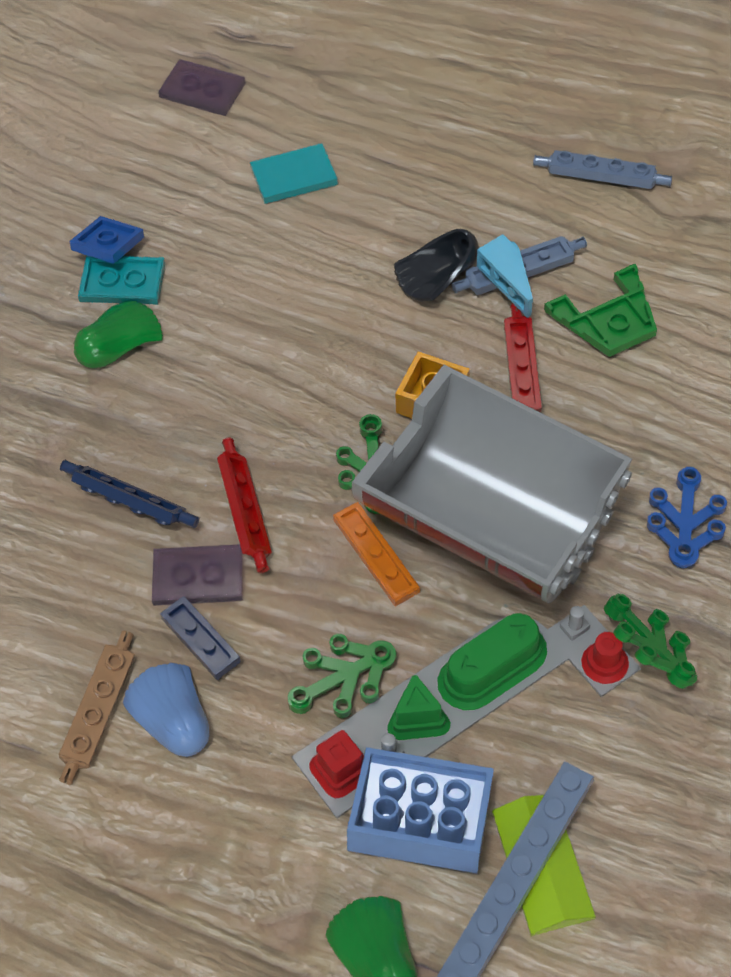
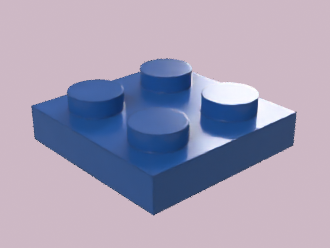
(106, 239)

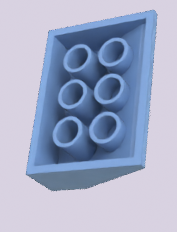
(420, 810)

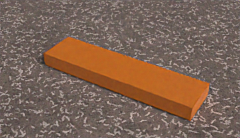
(376, 554)

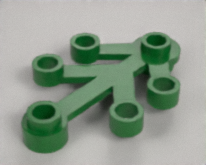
(366, 422)
(678, 669)
(345, 673)

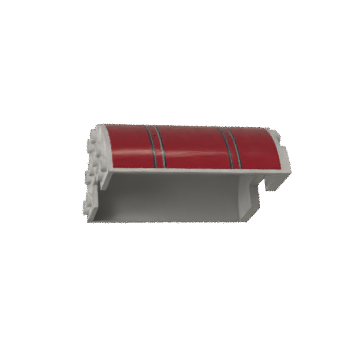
(496, 484)

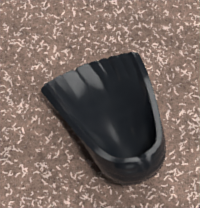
(436, 264)

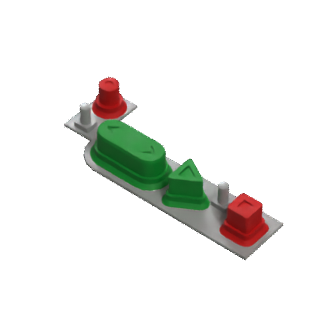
(460, 692)

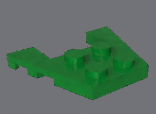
(613, 324)

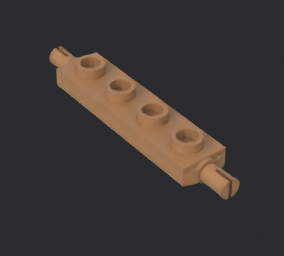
(96, 707)

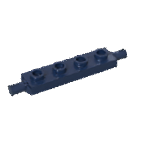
(127, 494)

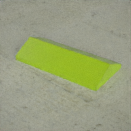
(559, 892)

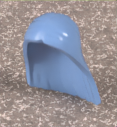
(169, 708)

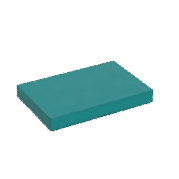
(293, 173)
(125, 280)

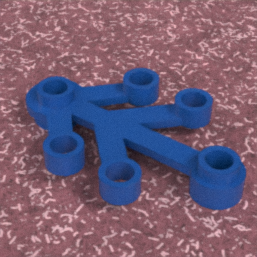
(686, 521)

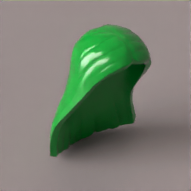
(115, 334)
(372, 939)

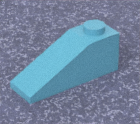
(505, 268)

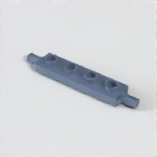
(602, 169)
(535, 260)

